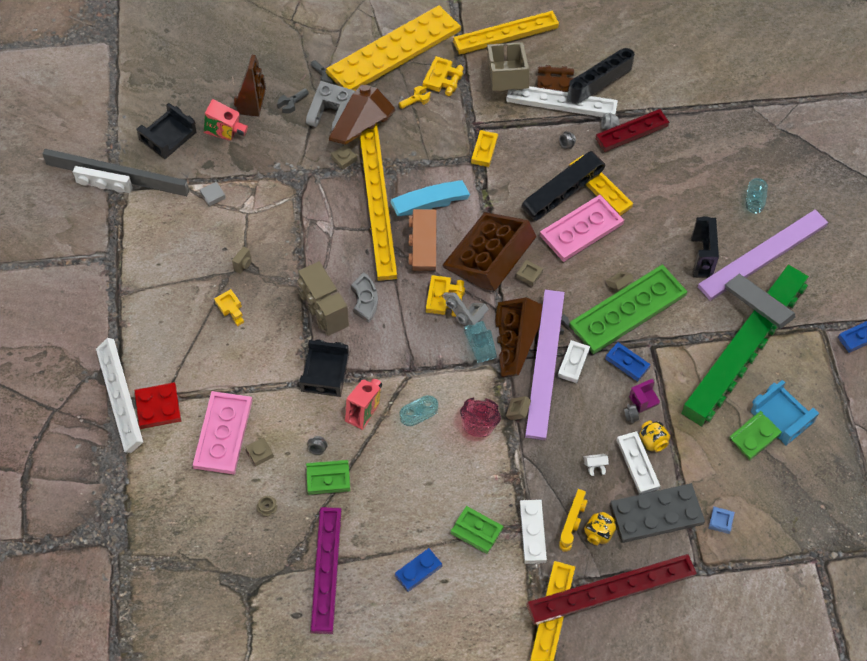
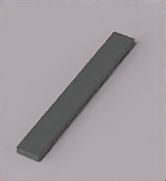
(137, 176)

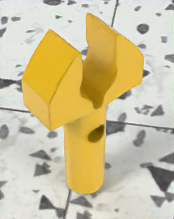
(416, 97)

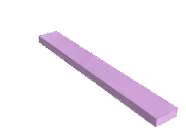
(763, 254)
(545, 365)

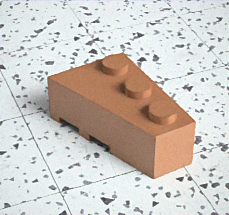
(423, 240)

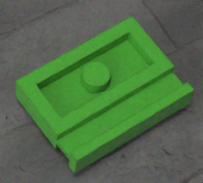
(755, 435)
(328, 477)
(477, 529)

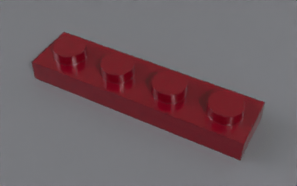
(632, 130)

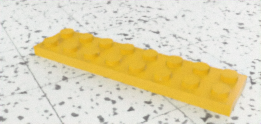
(393, 49)

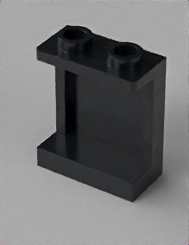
(168, 131)
(706, 232)
(325, 368)

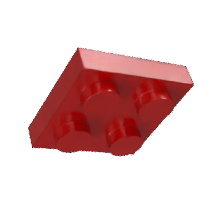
(157, 405)

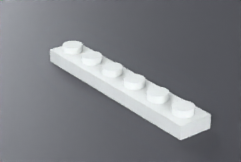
(558, 101)
(119, 395)

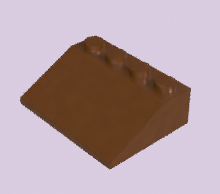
(491, 250)

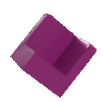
(644, 396)

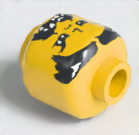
(654, 436)
(600, 528)

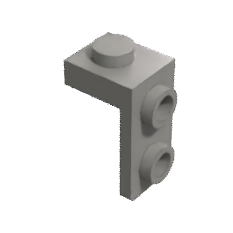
(465, 316)

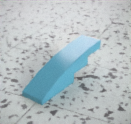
(430, 197)

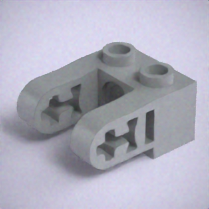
(327, 97)

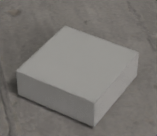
(212, 193)

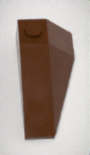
(251, 90)
(362, 112)
(517, 327)

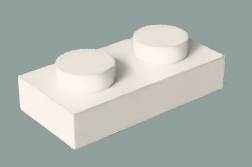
(573, 361)

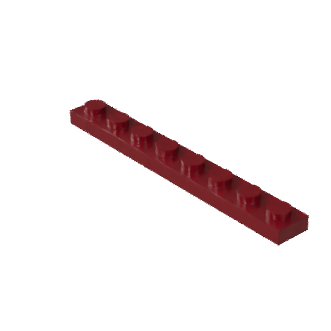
(610, 589)

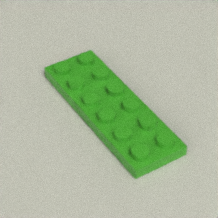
(628, 309)

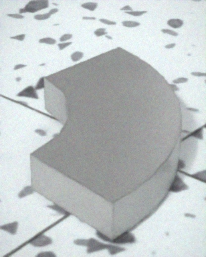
(367, 297)

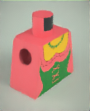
(223, 121)
(362, 403)

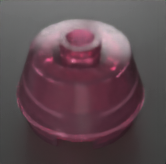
(479, 417)

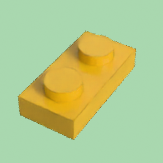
(484, 148)

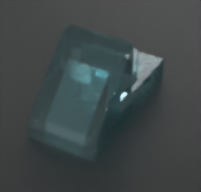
(481, 341)

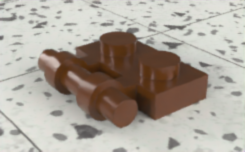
(554, 83)

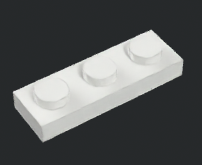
(102, 179)
(638, 463)
(533, 531)

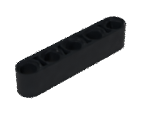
(600, 75)
(563, 186)

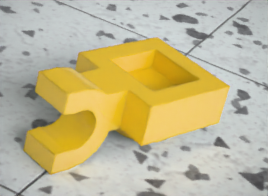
(230, 304)

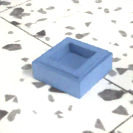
(721, 520)

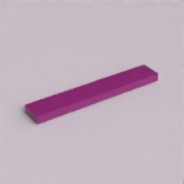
(326, 571)

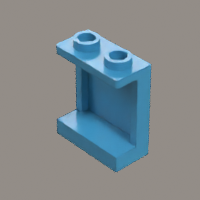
(784, 412)

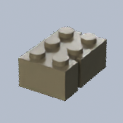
(510, 73)
(317, 290)

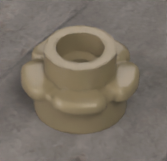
(267, 500)

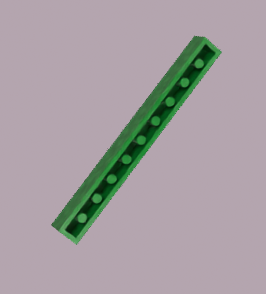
(742, 351)

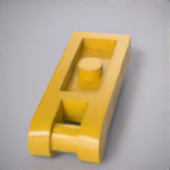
(572, 522)

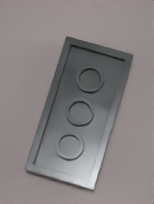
(657, 513)

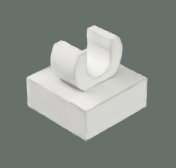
(594, 461)

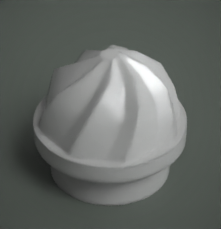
(609, 121)

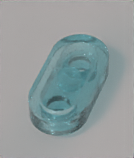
(756, 197)
(420, 410)

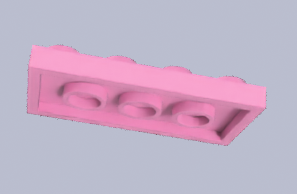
(581, 228)
(222, 433)

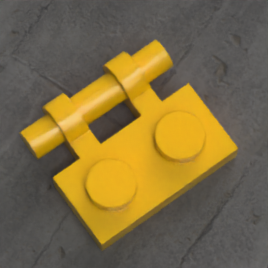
(438, 73)
(438, 286)

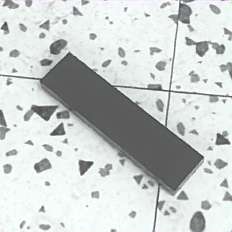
(760, 301)

